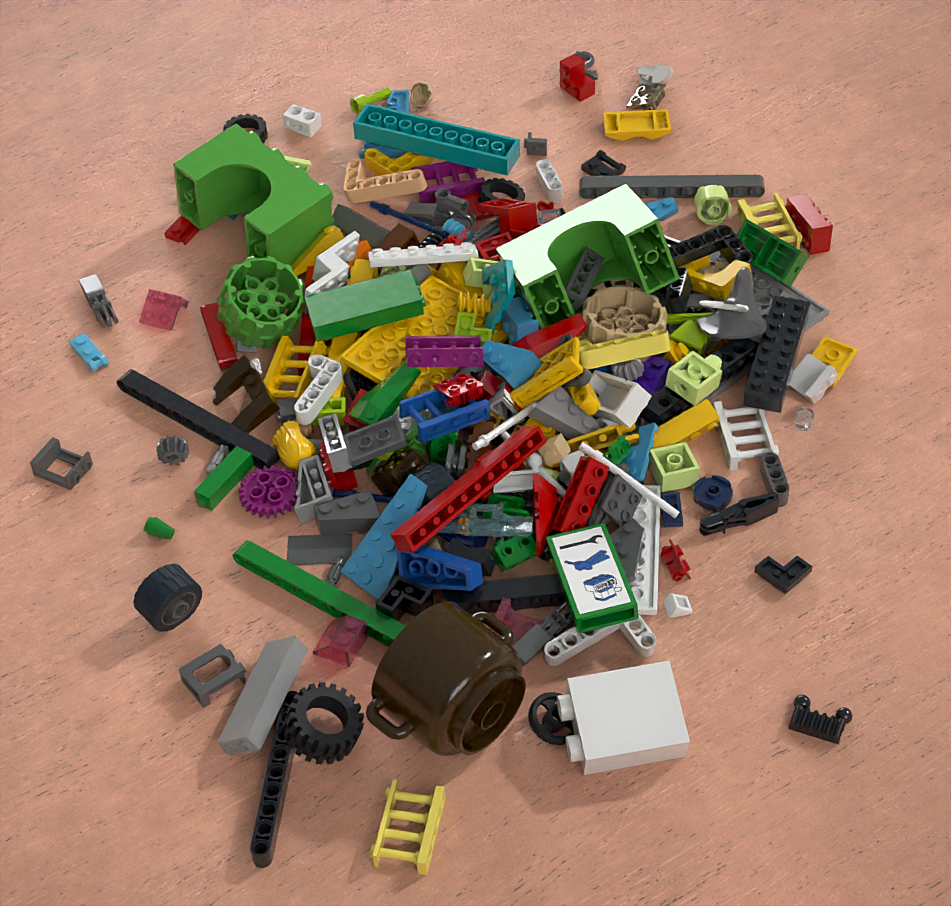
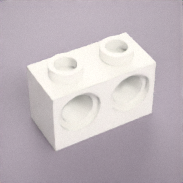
(302, 120)

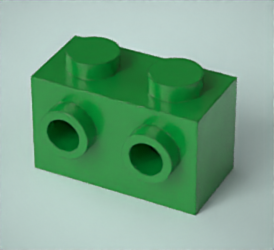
(513, 551)

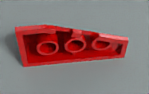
(548, 338)
(544, 509)

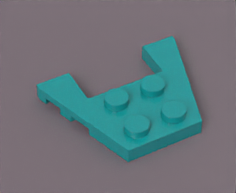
(501, 279)

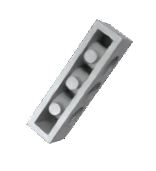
(334, 443)

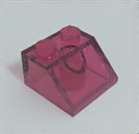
(342, 640)

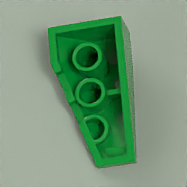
(385, 397)

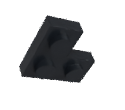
(785, 576)

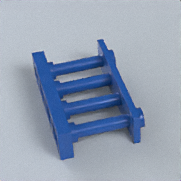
(442, 424)

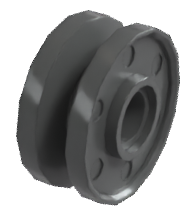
(455, 462)

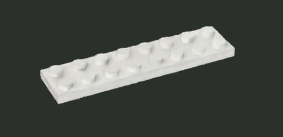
(646, 584)

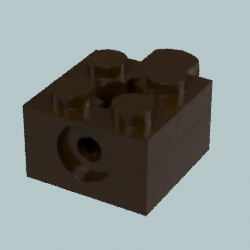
(395, 471)

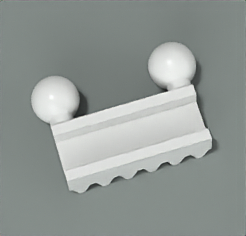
(520, 480)

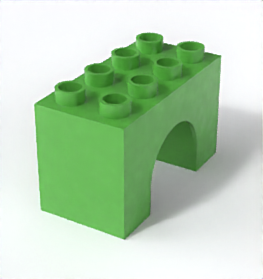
(247, 177)
(610, 225)

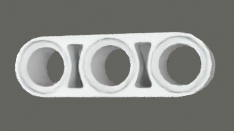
(549, 181)

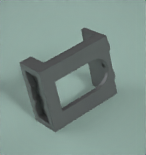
(53, 451)
(202, 692)

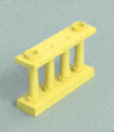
(745, 212)
(425, 839)

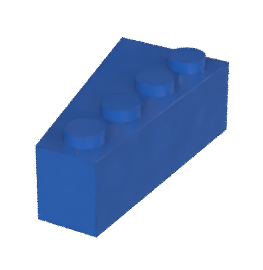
(439, 569)

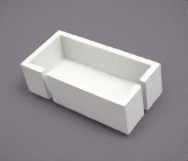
(618, 398)

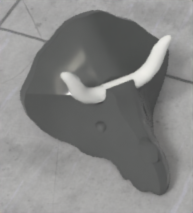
(736, 316)

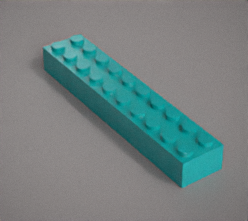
(437, 139)

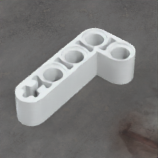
(327, 378)

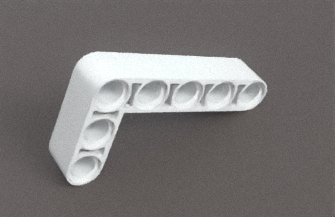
(583, 641)

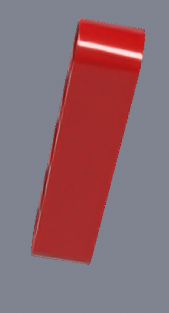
(219, 338)

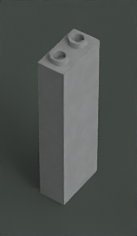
(262, 696)

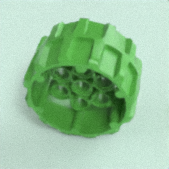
(282, 287)

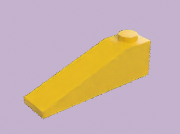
(323, 242)

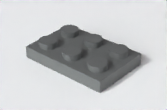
(375, 440)

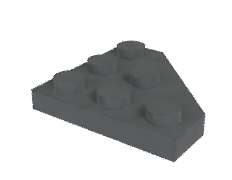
(628, 545)

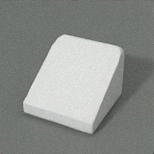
(677, 605)

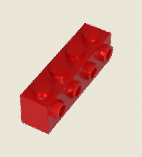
(580, 495)

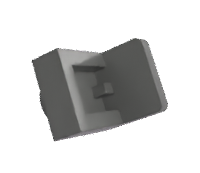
(535, 146)

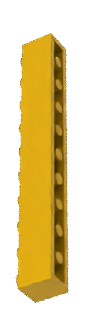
(359, 272)

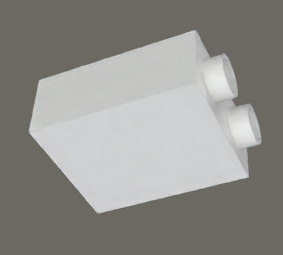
(624, 718)

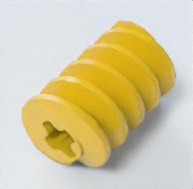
(474, 304)

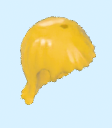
(292, 445)

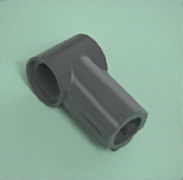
(446, 202)

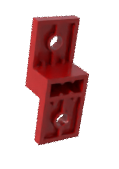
(514, 215)

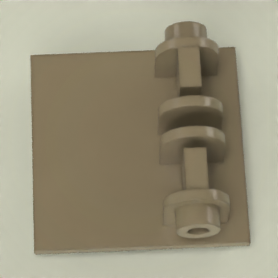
(648, 96)

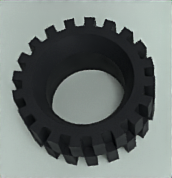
(313, 742)

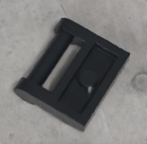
(595, 167)

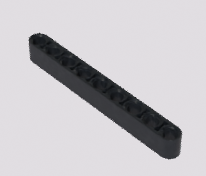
(273, 786)

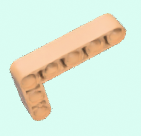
(364, 189)

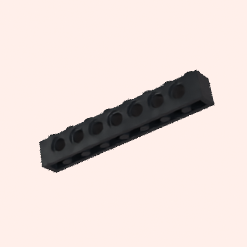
(667, 403)

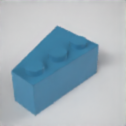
(518, 321)
(510, 363)

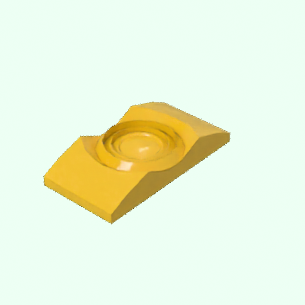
(637, 124)

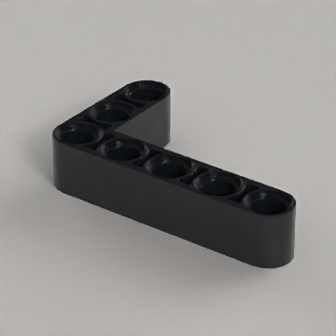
(717, 239)
(676, 292)

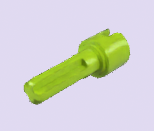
(360, 101)

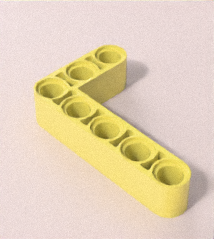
(622, 349)

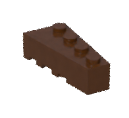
(477, 430)

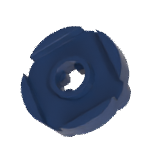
(710, 501)

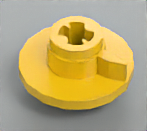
(676, 353)

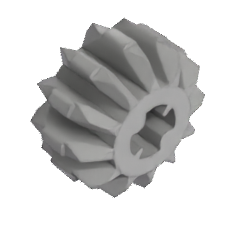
(628, 369)

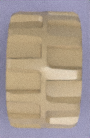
(622, 313)

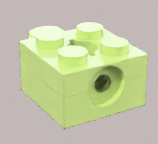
(695, 377)

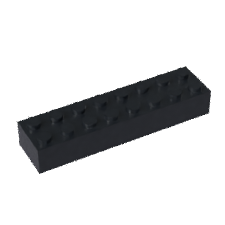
(776, 354)

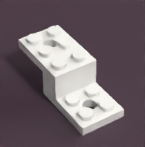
(331, 266)

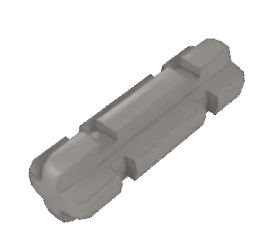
(218, 457)

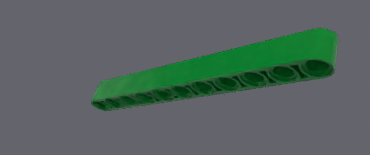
(316, 591)

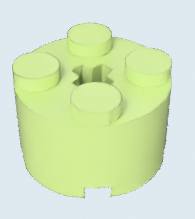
(712, 204)

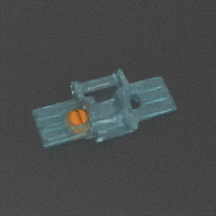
(497, 525)

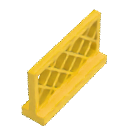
(555, 375)

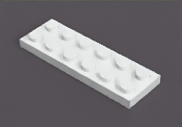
(427, 255)

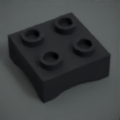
(479, 555)

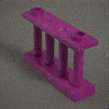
(445, 169)
(443, 351)

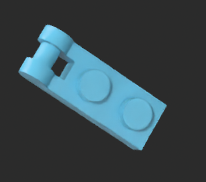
(88, 352)

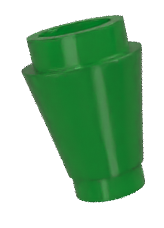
(158, 528)

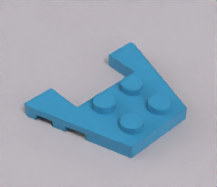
(638, 457)

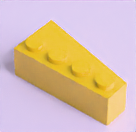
(687, 425)

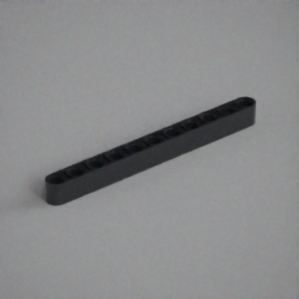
(196, 418)

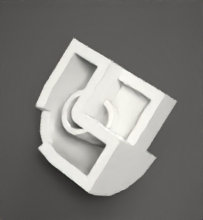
(655, 74)

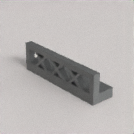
(588, 277)

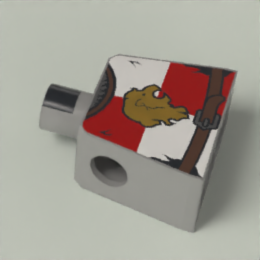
(502, 402)

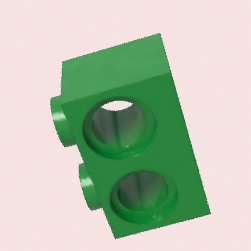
(438, 447)

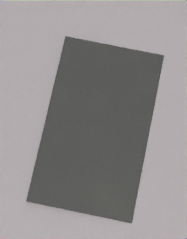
(318, 548)

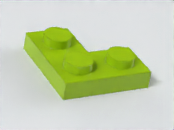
(466, 327)

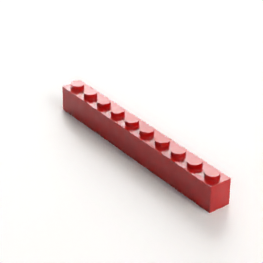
(468, 488)

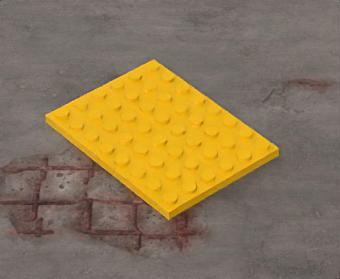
(383, 347)

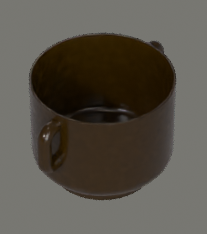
(448, 681)

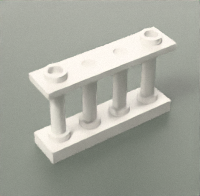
(730, 442)

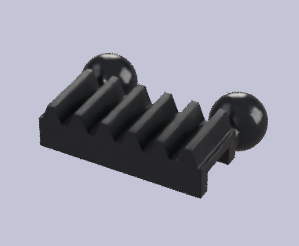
(818, 725)

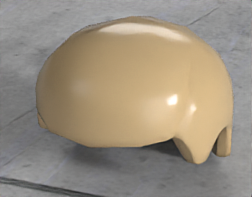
(421, 94)

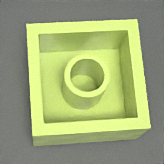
(673, 467)

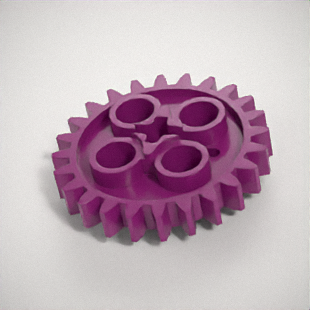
(269, 491)

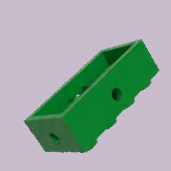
(772, 253)

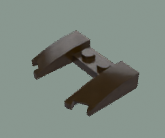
(262, 405)

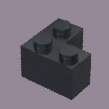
(404, 597)

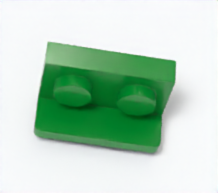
(617, 450)

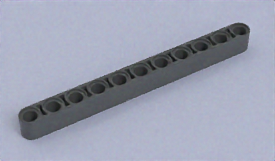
(672, 185)

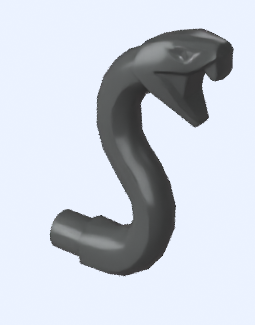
(588, 56)

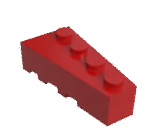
(808, 220)

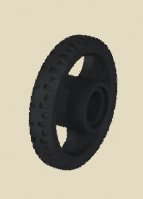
(549, 724)

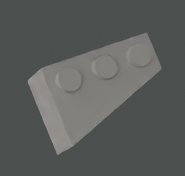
(563, 415)
(312, 488)

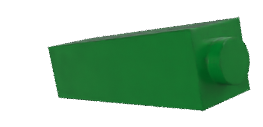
(224, 478)

